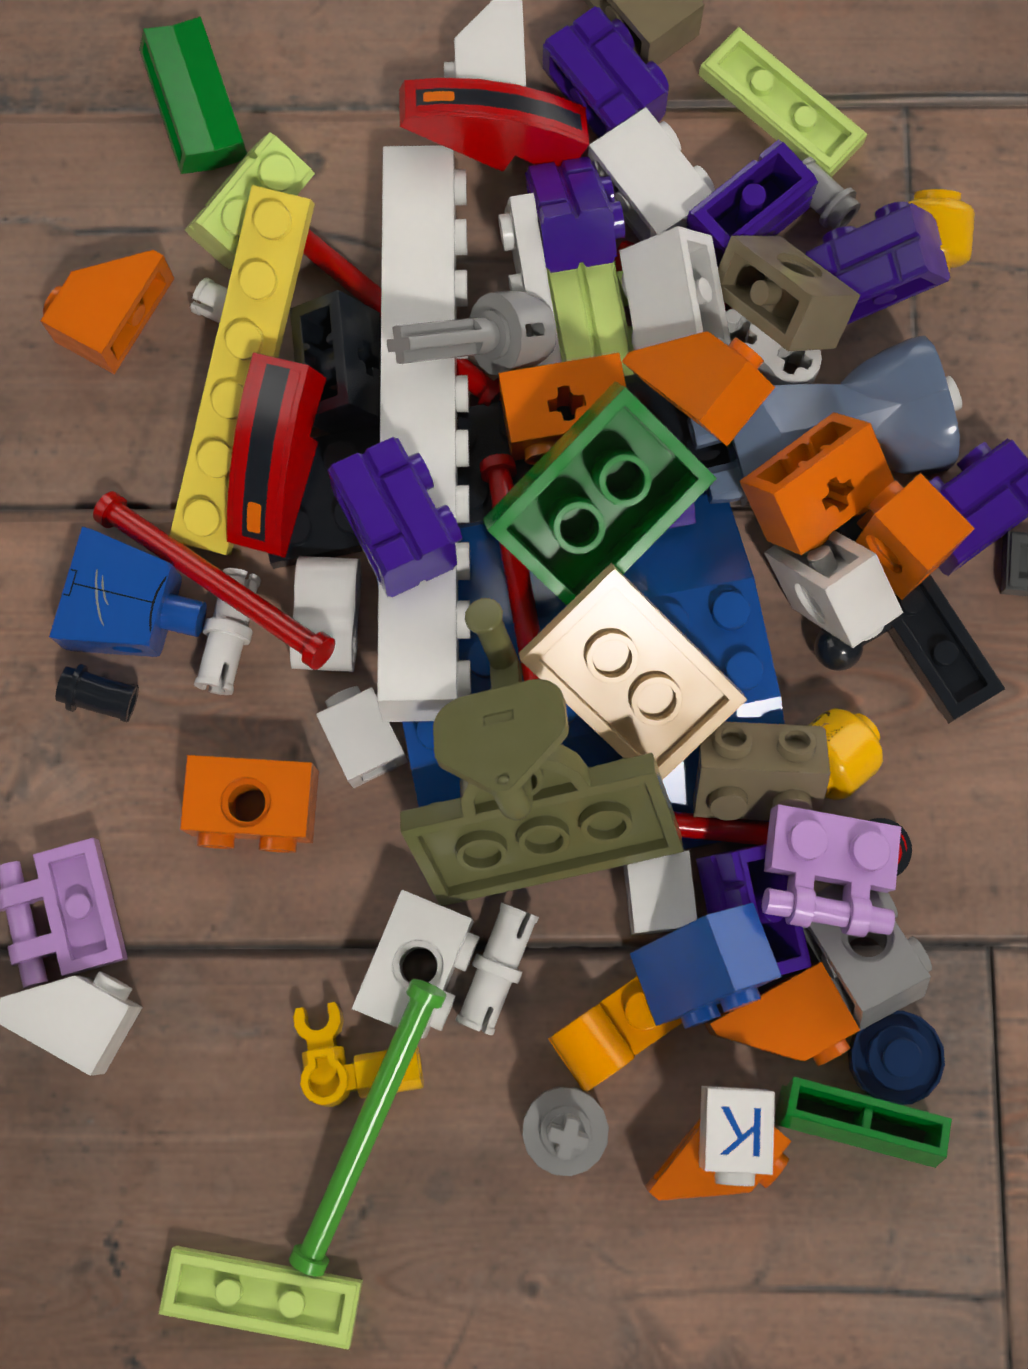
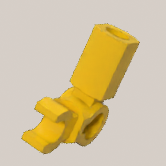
(326, 1076)

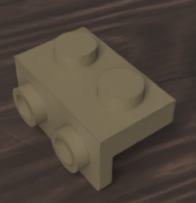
(759, 765)

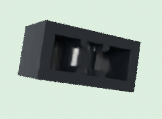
(344, 345)

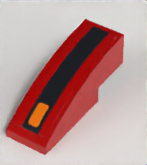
(494, 120)
(272, 453)

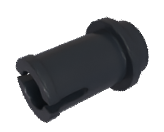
(96, 693)

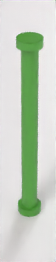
(311, 1254)

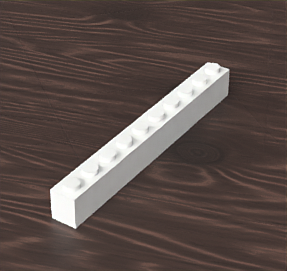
(420, 407)

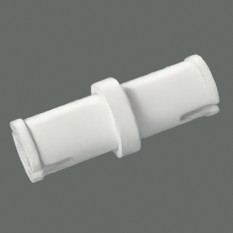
(226, 636)
(497, 969)

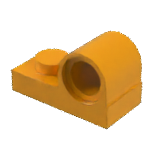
(608, 1035)

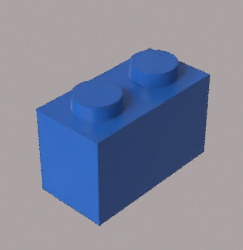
(706, 965)

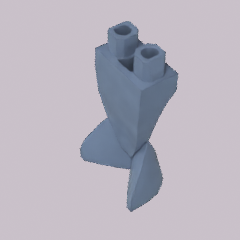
(895, 391)

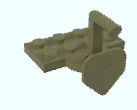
(525, 800)

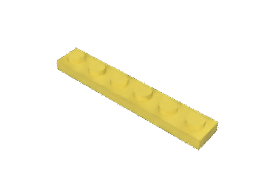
(250, 322)

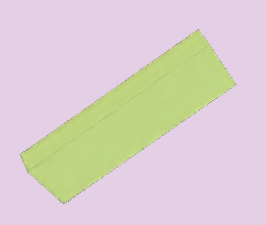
(781, 102)
(260, 1297)

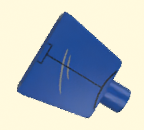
(121, 600)

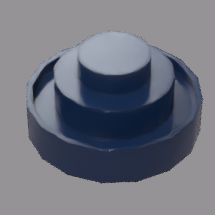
(897, 1058)

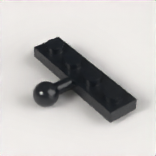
(932, 643)

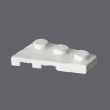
(522, 235)

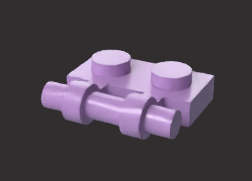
(833, 851)
(78, 910)

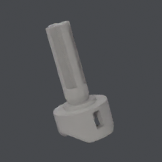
(491, 334)
(565, 1131)

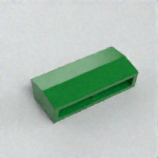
(191, 96)
(858, 1134)

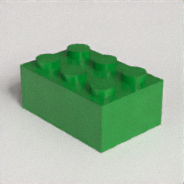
(598, 495)

